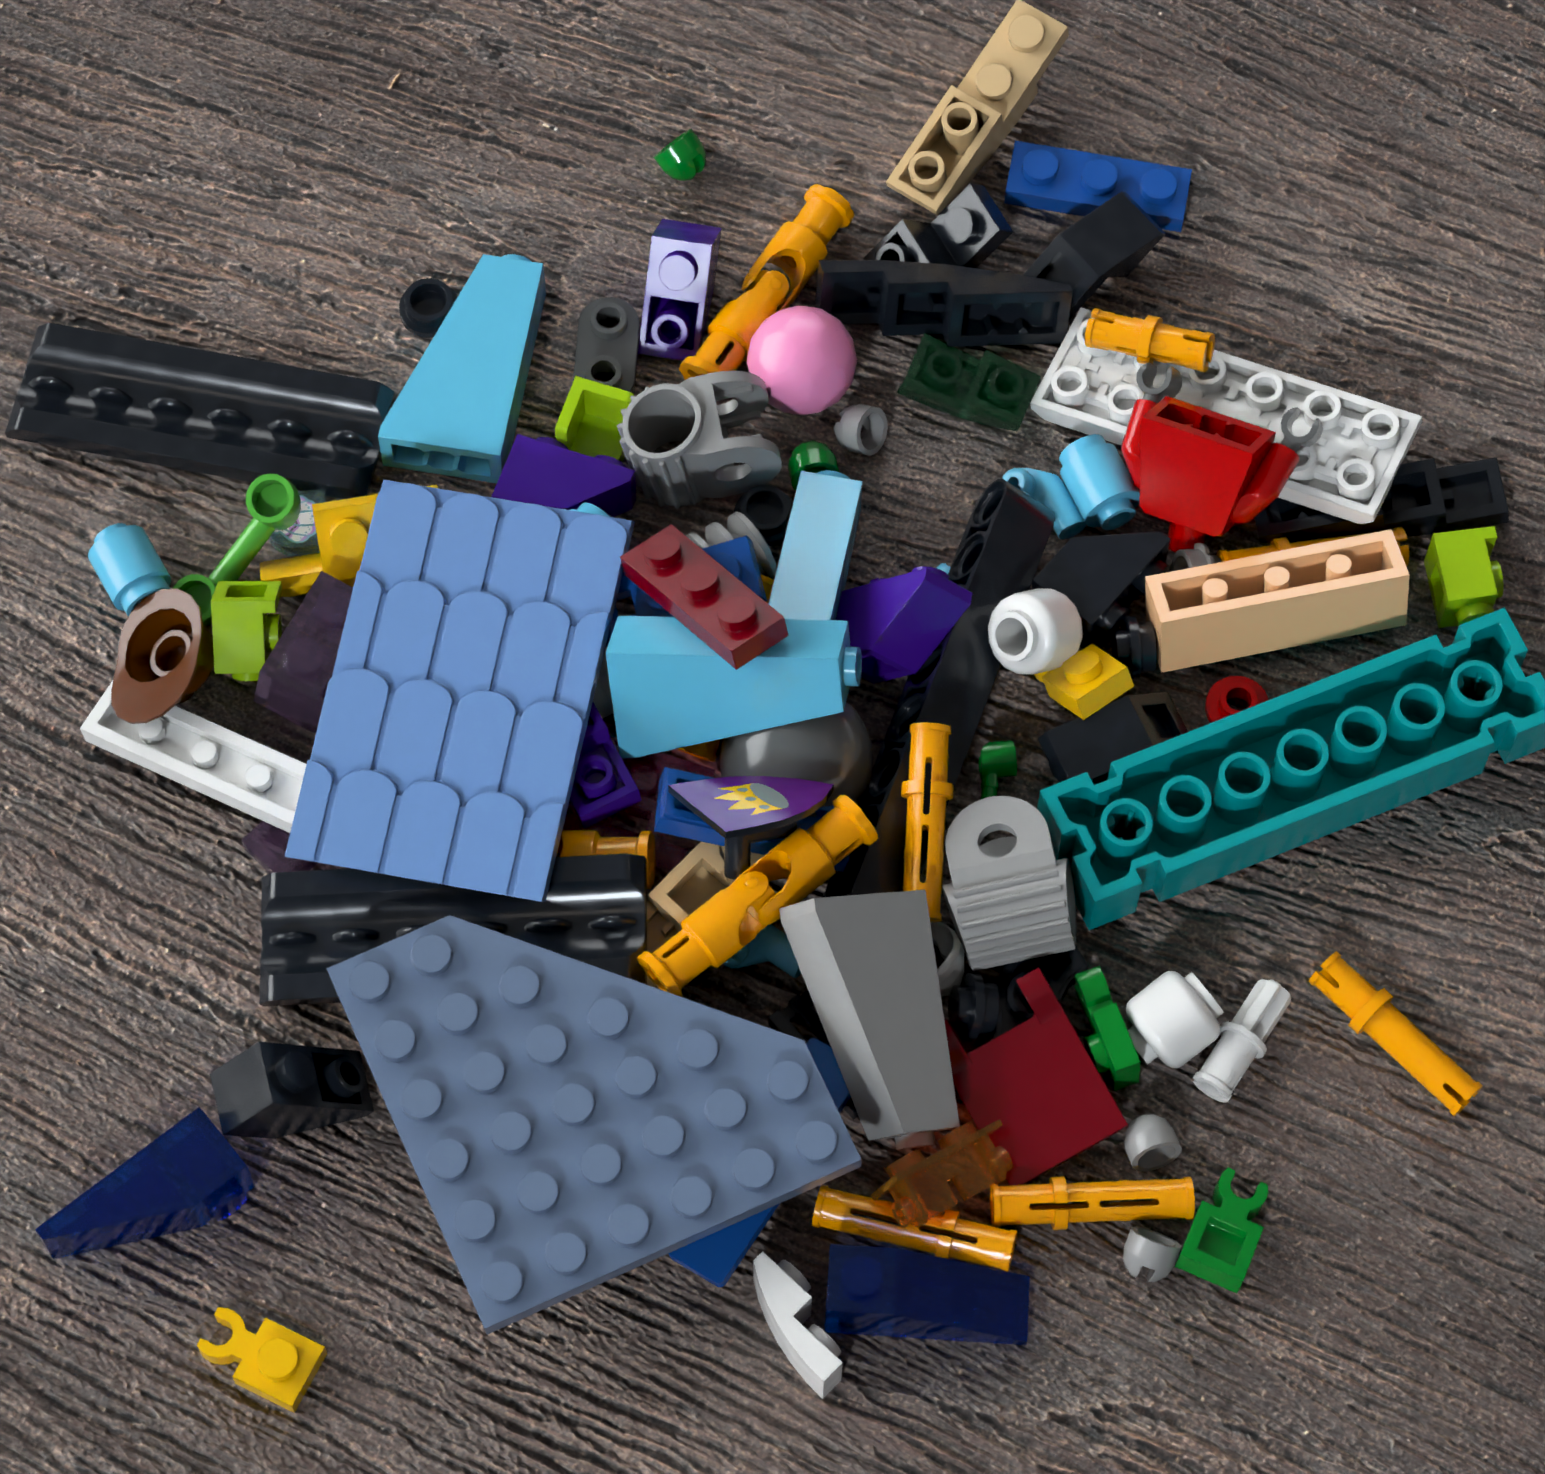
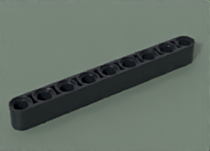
(953, 684)

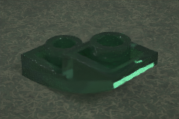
(967, 387)

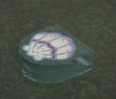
(302, 535)

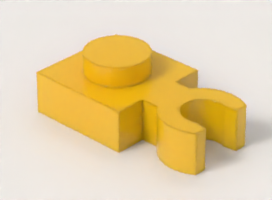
(1087, 681)
(271, 1362)

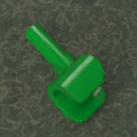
(996, 761)

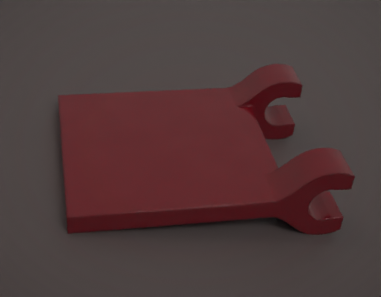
(1037, 1086)

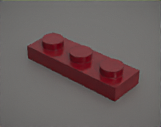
(704, 596)

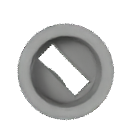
(863, 418)
(1151, 1143)
(1151, 1251)

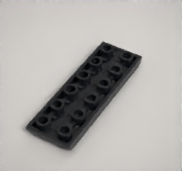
(200, 410)
(327, 916)

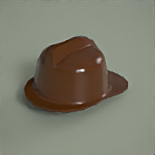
(161, 656)

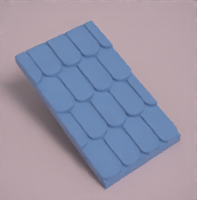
(461, 691)

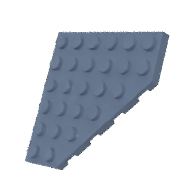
(577, 1110)

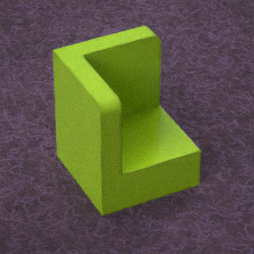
(591, 418)

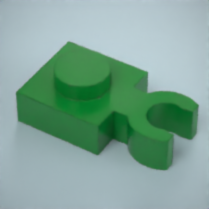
(1109, 1041)
(1223, 1236)

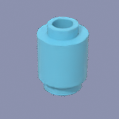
(1099, 482)
(127, 565)

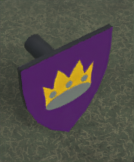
(751, 810)

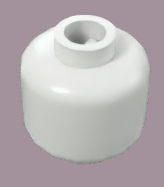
(1034, 631)
(1173, 1019)

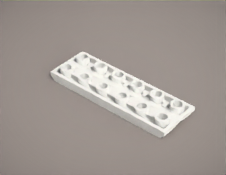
(1338, 475)

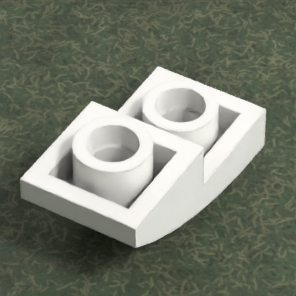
(786, 1307)

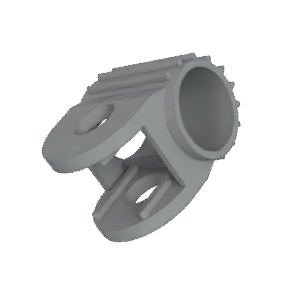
(706, 458)
(1011, 892)

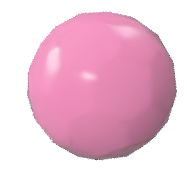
(803, 359)

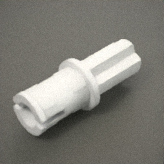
(1242, 1040)

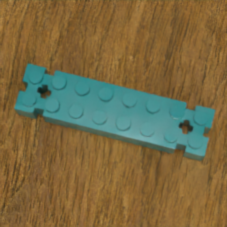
(1296, 768)

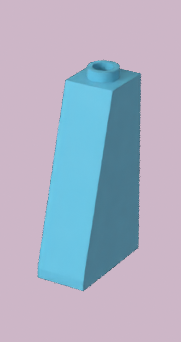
(470, 383)
(817, 546)
(681, 693)

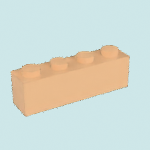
(1277, 600)

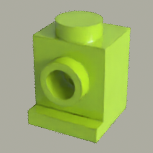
(1462, 576)
(244, 627)

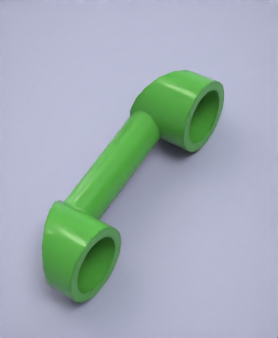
(274, 506)

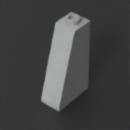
(880, 1007)

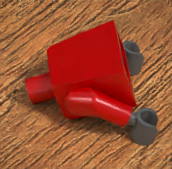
(1203, 465)

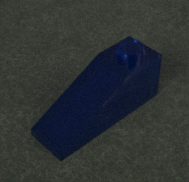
(159, 1191)
(923, 1297)

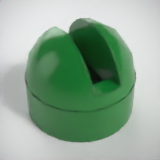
(682, 157)
(810, 457)

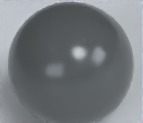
(820, 749)

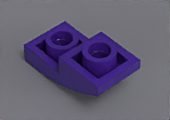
(601, 778)

